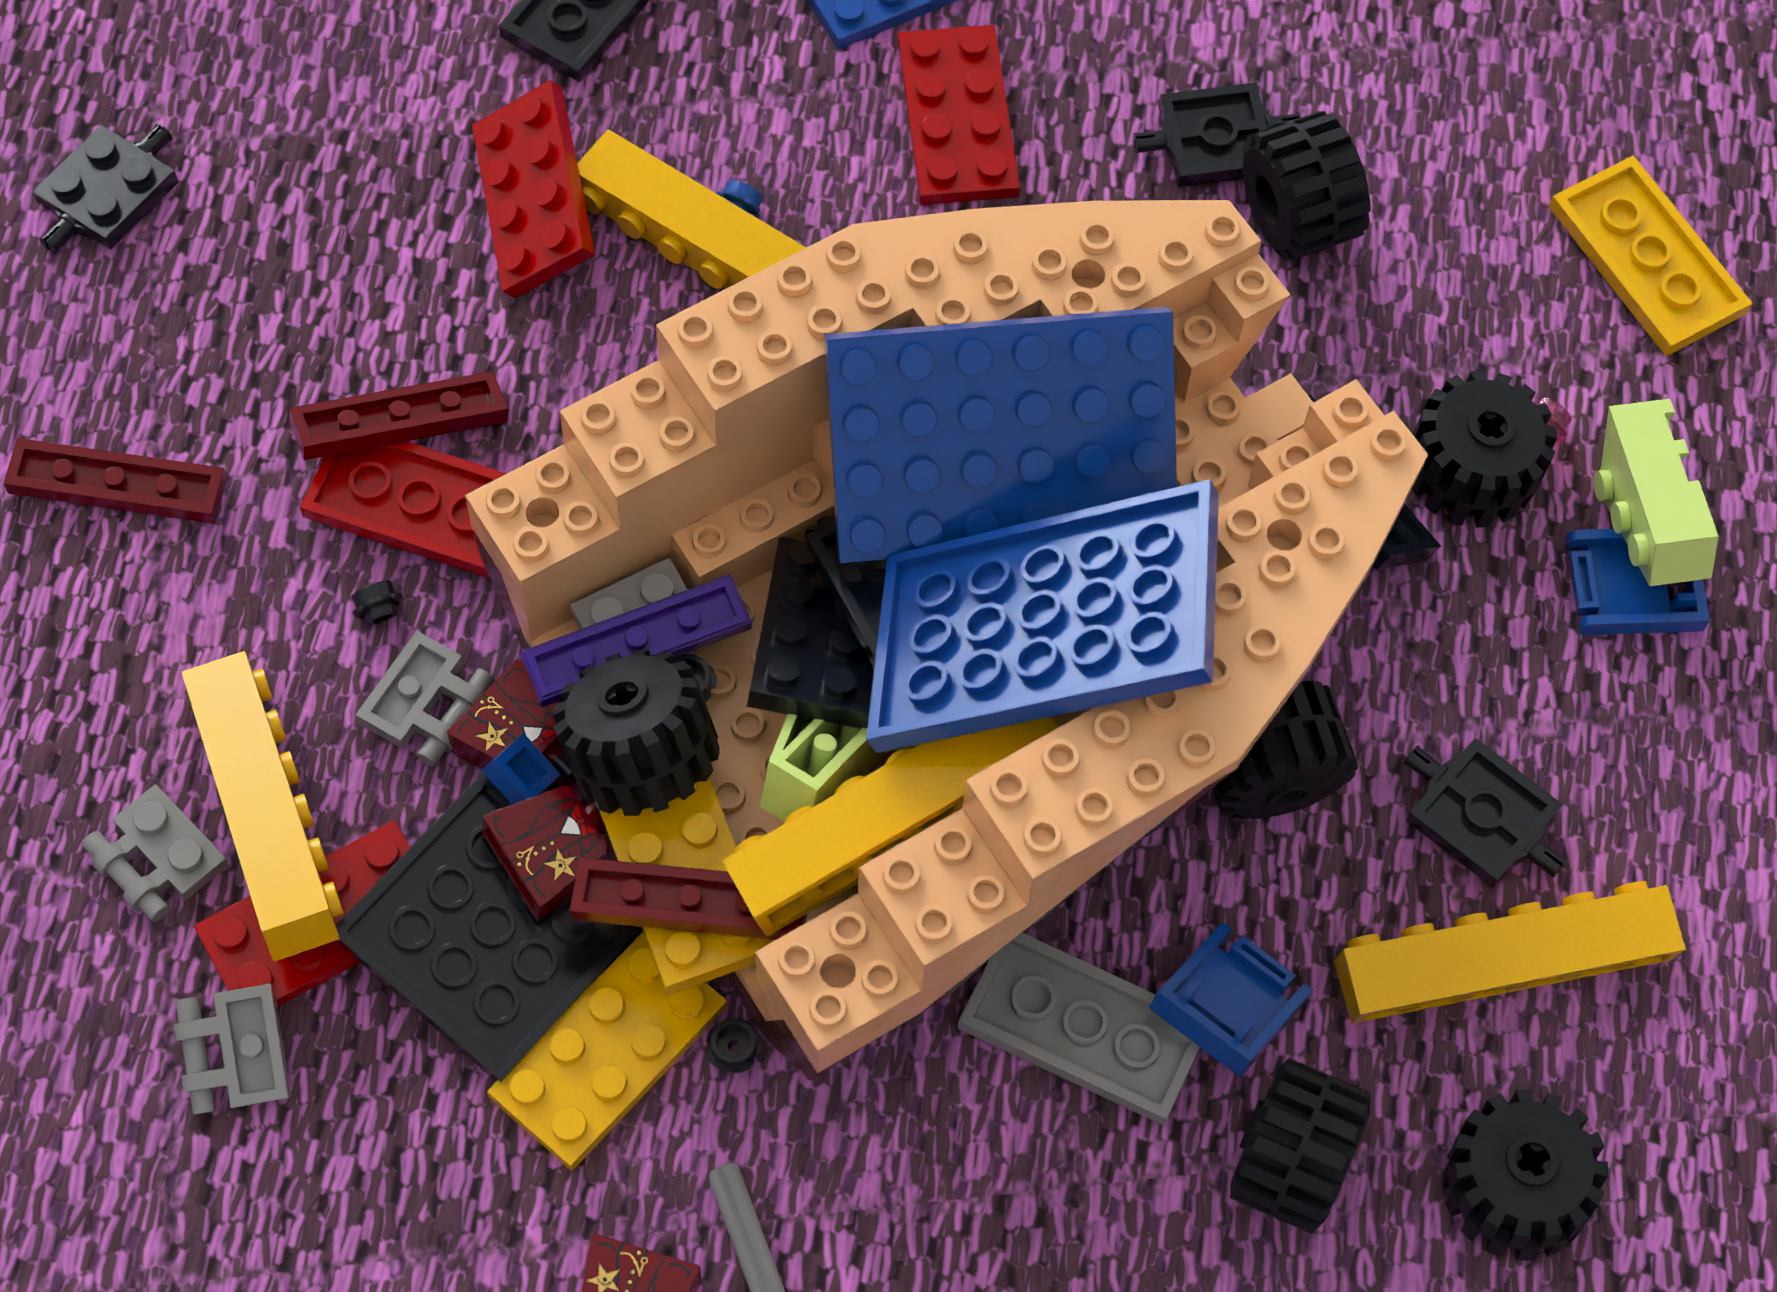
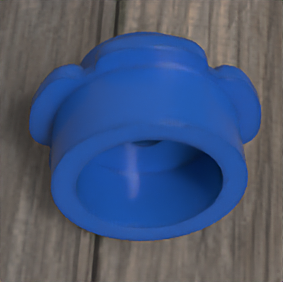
(742, 196)

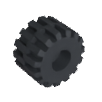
(1306, 185)
(1483, 448)
(636, 732)
(1294, 761)
(1300, 1145)
(1515, 1205)

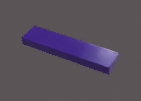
(668, 625)

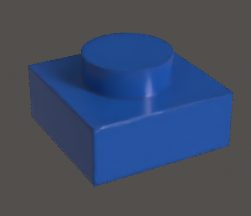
(520, 771)

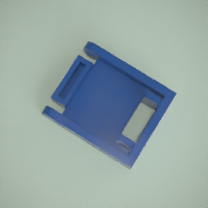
(1617, 596)
(1230, 1000)

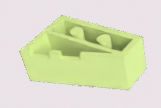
(1651, 497)
(812, 763)

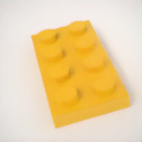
(1650, 255)
(688, 836)
(604, 1054)

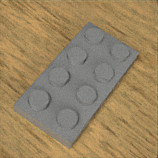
(1080, 1026)

